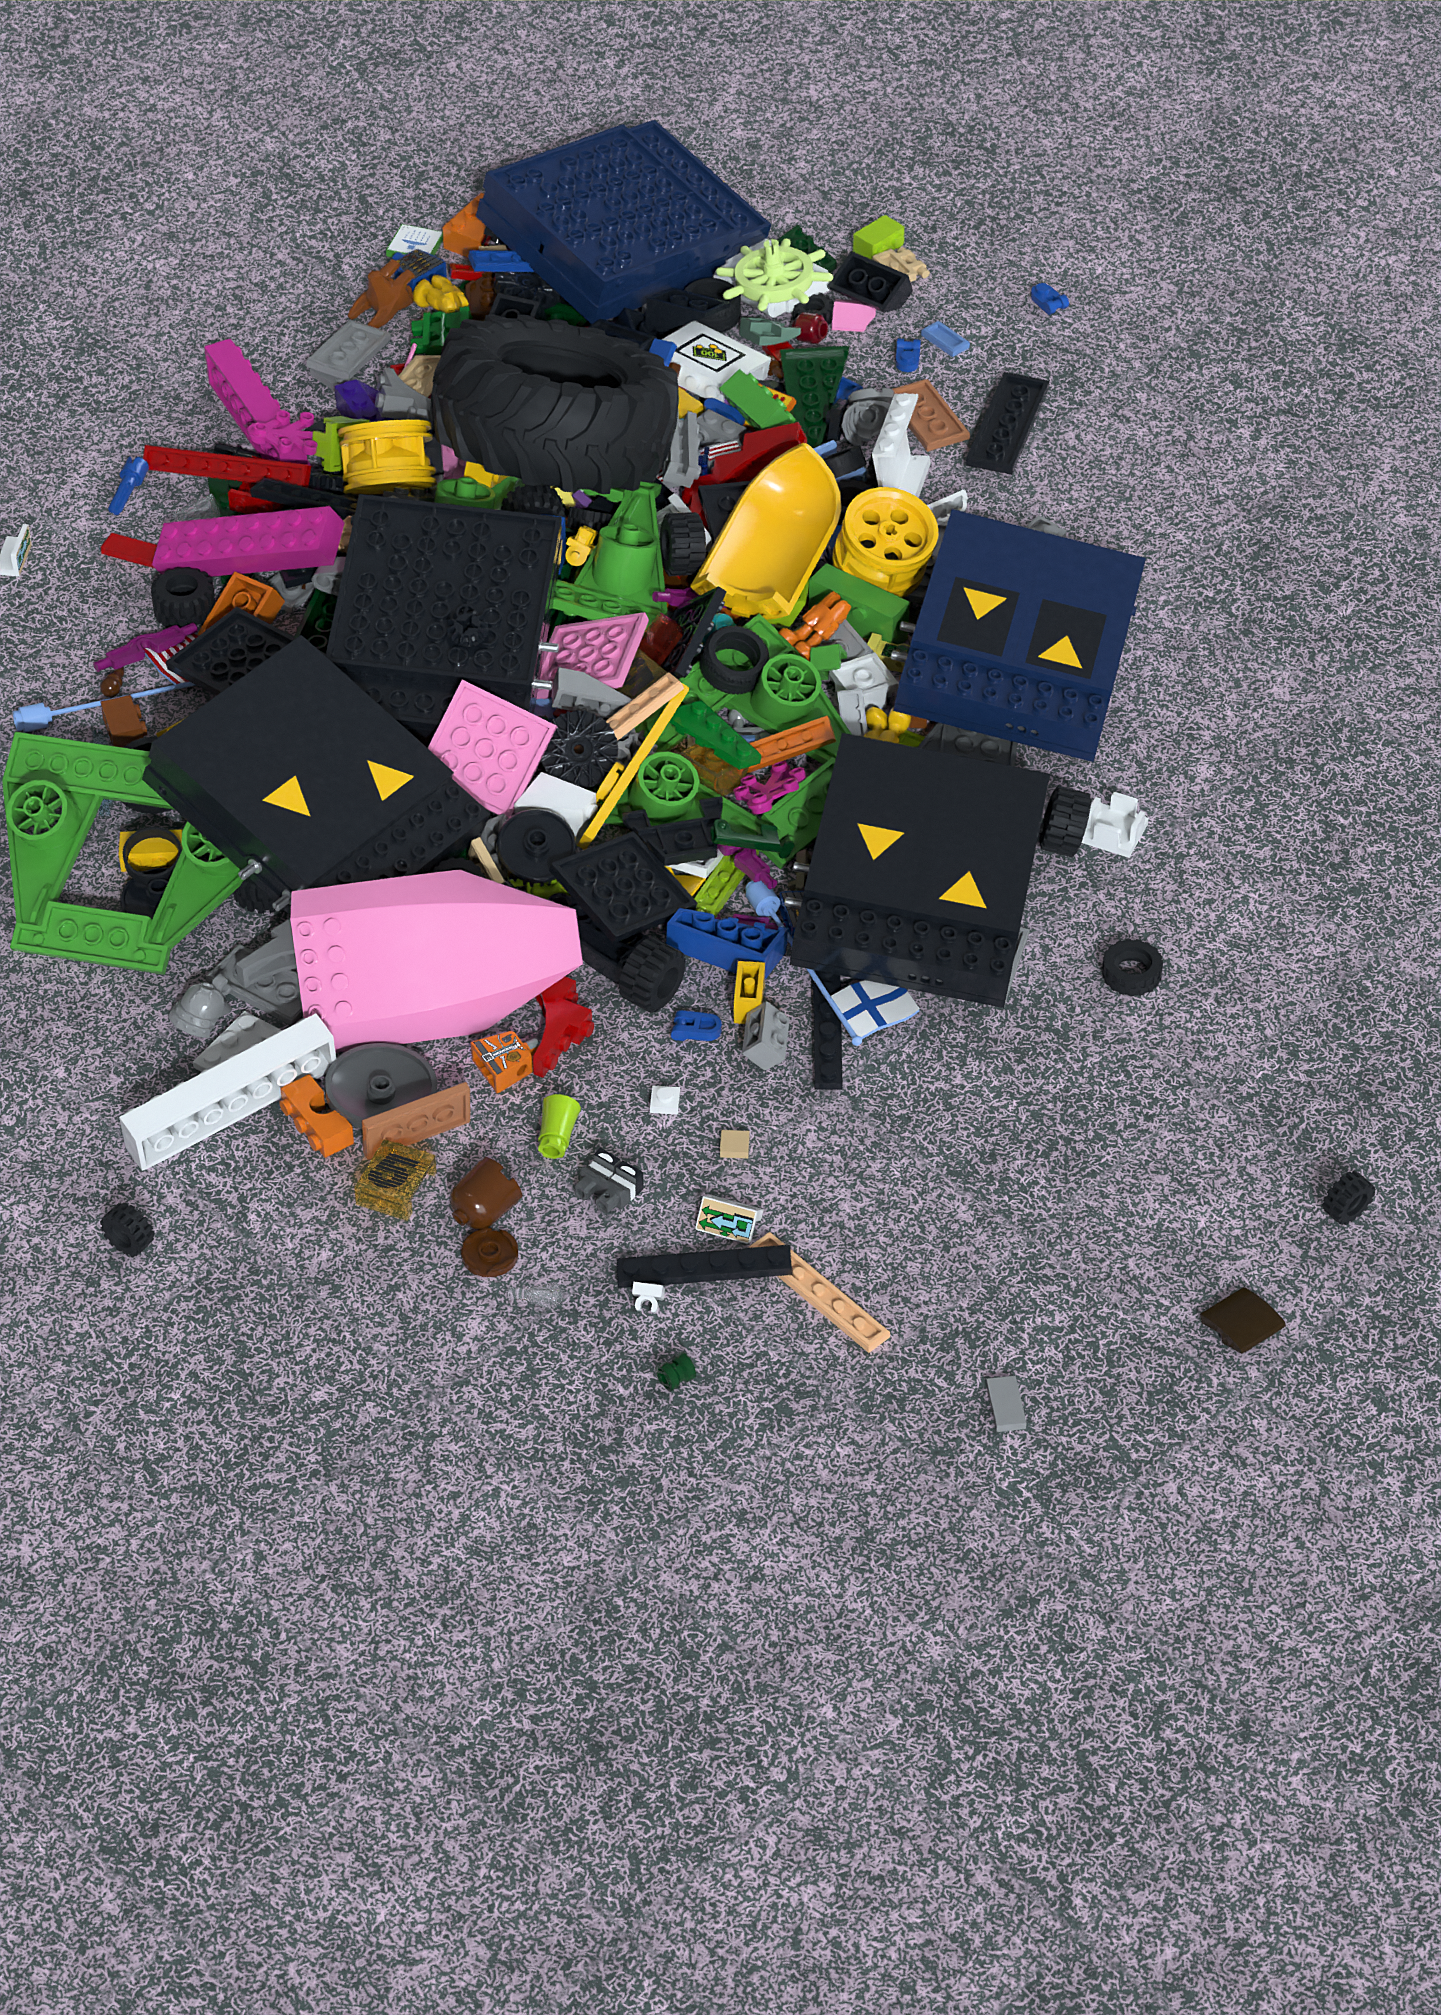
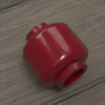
(812, 326)

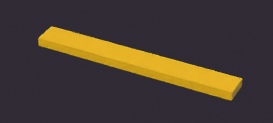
(631, 769)

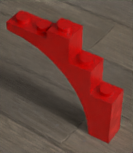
(755, 454)
(564, 1024)

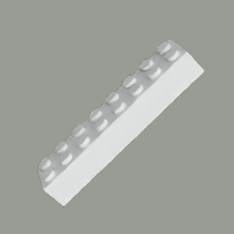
(226, 1092)

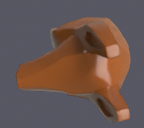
(384, 295)

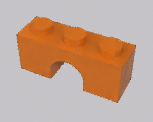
(324, 1131)

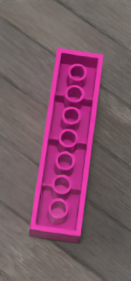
(245, 396)
(251, 542)

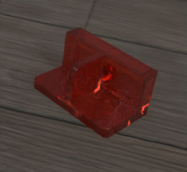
(660, 638)

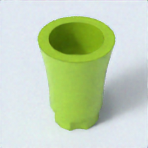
(557, 1124)

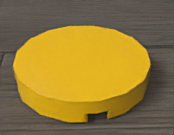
(609, 783)

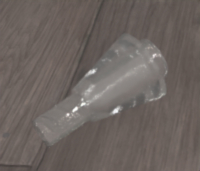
(543, 1295)

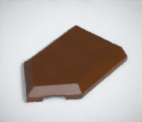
(481, 295)

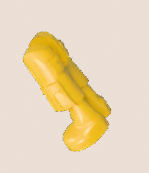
(440, 295)
(885, 727)

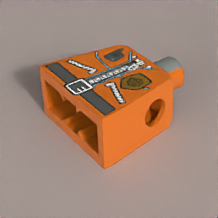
(503, 1058)

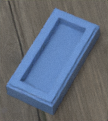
(945, 338)

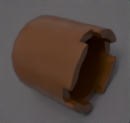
(483, 1195)

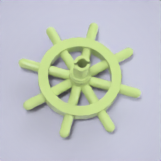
(774, 274)

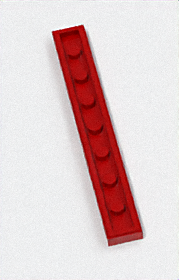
(224, 466)

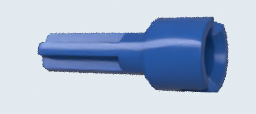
(131, 475)

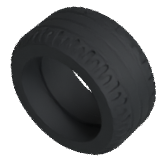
(715, 288)
(737, 639)

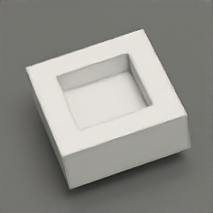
(665, 1100)

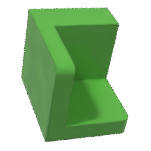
(827, 659)

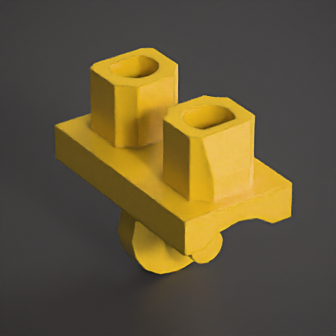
(580, 546)

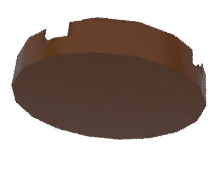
(489, 1260)

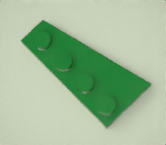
(713, 732)

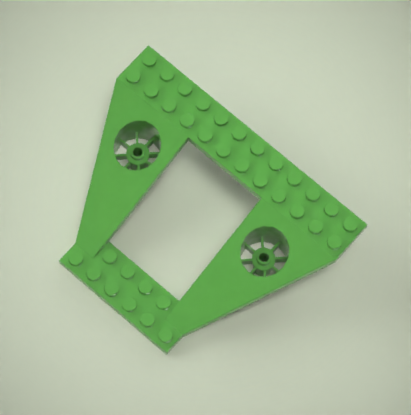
(620, 569)
(666, 772)
(78, 776)

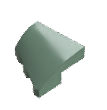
(765, 331)

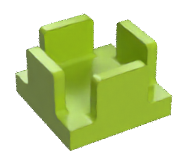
(329, 441)

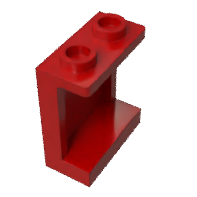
(242, 502)

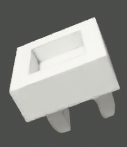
(648, 1292)

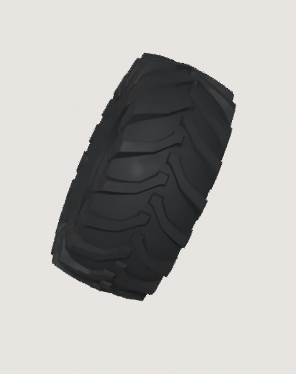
(554, 403)

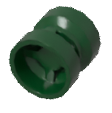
(674, 1372)

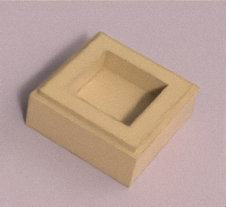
(734, 1144)

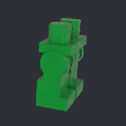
(435, 329)

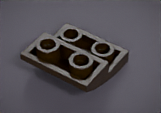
(1243, 1320)

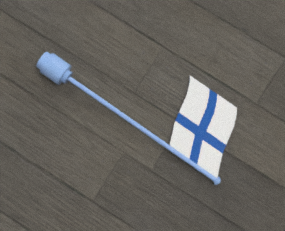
(860, 1006)

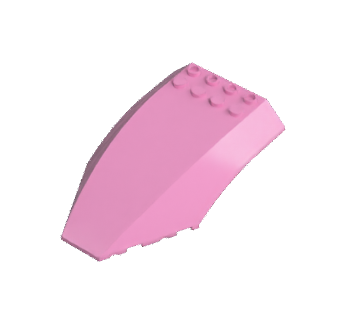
(425, 955)

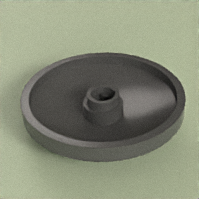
(377, 1080)

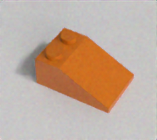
(247, 595)

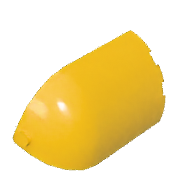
(774, 536)

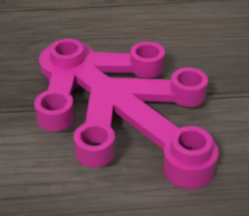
(291, 435)
(781, 782)

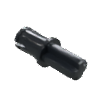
(225, 449)

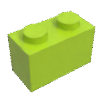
(878, 237)

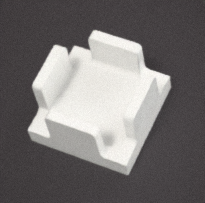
(870, 675)
(1115, 826)

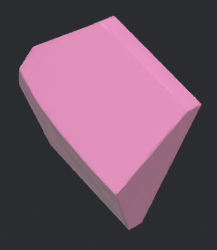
(851, 315)

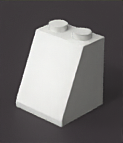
(562, 798)

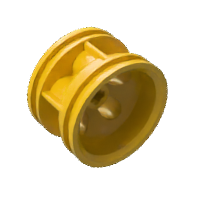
(386, 456)
(889, 520)

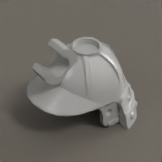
(864, 420)
(201, 1007)

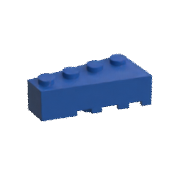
(725, 940)

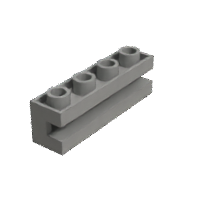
(682, 460)

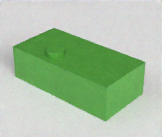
(871, 607)

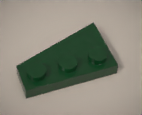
(806, 244)

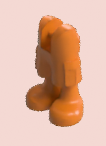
(821, 619)

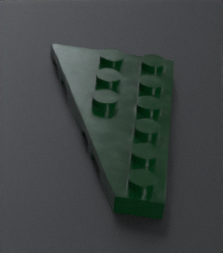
(813, 381)

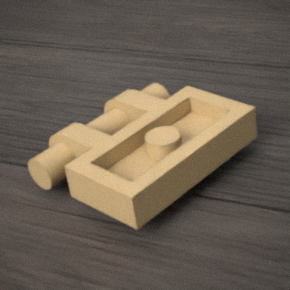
(904, 262)

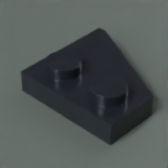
(835, 418)

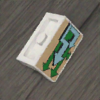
(15, 552)
(728, 1218)

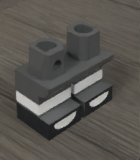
(609, 1179)

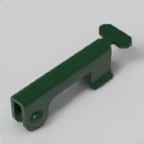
(766, 841)

